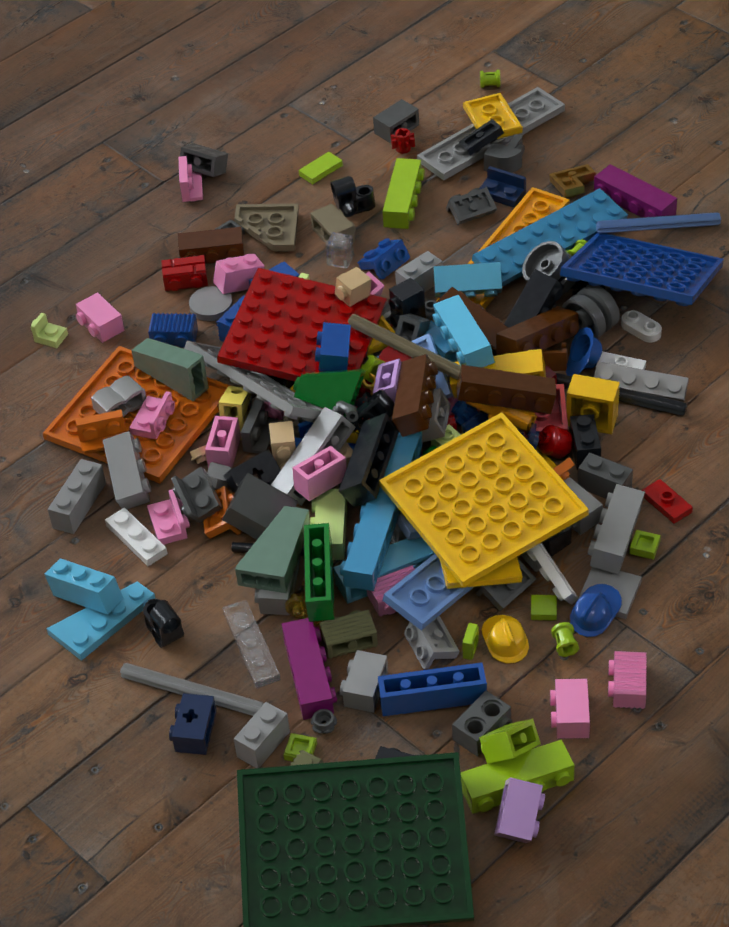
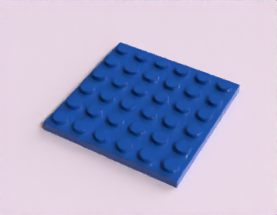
(642, 268)

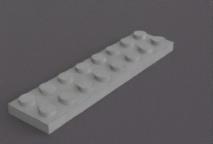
(450, 158)
(258, 383)

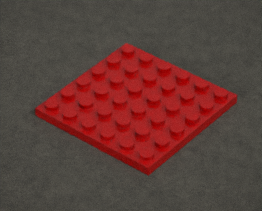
(281, 322)

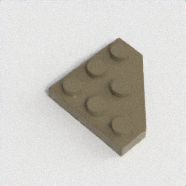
(270, 224)

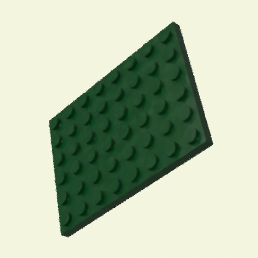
(354, 843)

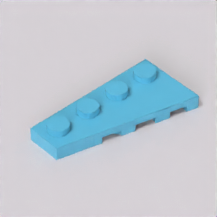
(89, 628)

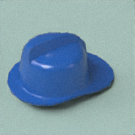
(584, 352)
(595, 610)

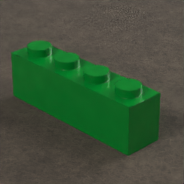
(318, 572)

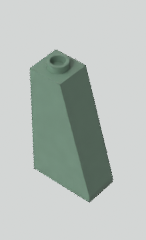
(172, 366)
(275, 553)

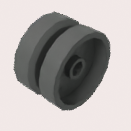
(548, 259)
(595, 309)

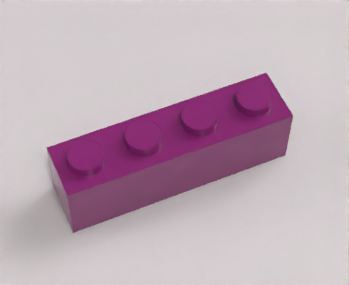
(635, 193)
(308, 667)

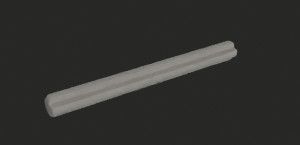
(182, 686)

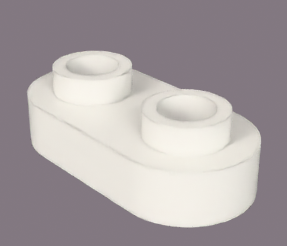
(641, 326)

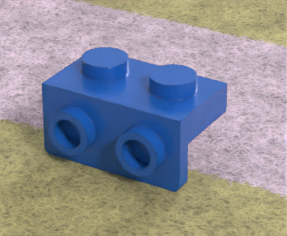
(385, 258)

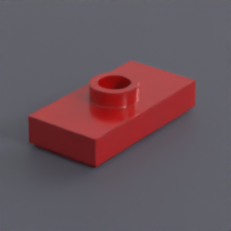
(667, 501)

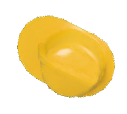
(505, 639)

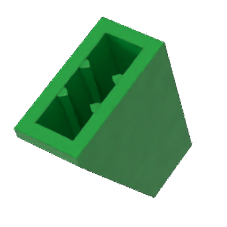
(329, 387)

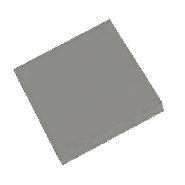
(624, 582)

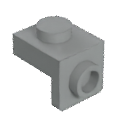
(216, 474)

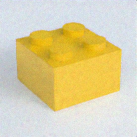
(595, 397)

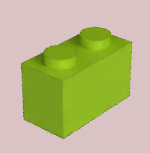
(509, 741)

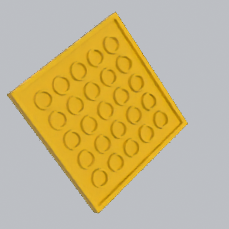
(483, 499)

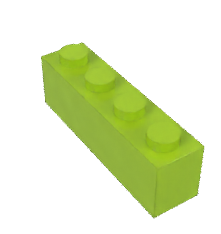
(403, 193)
(544, 765)

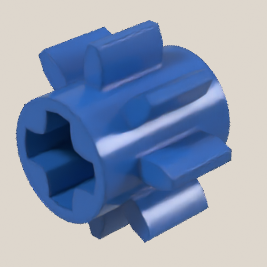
(463, 412)

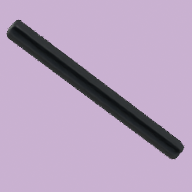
(639, 398)

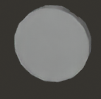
(209, 303)

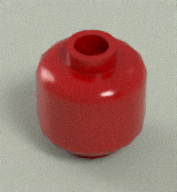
(555, 441)

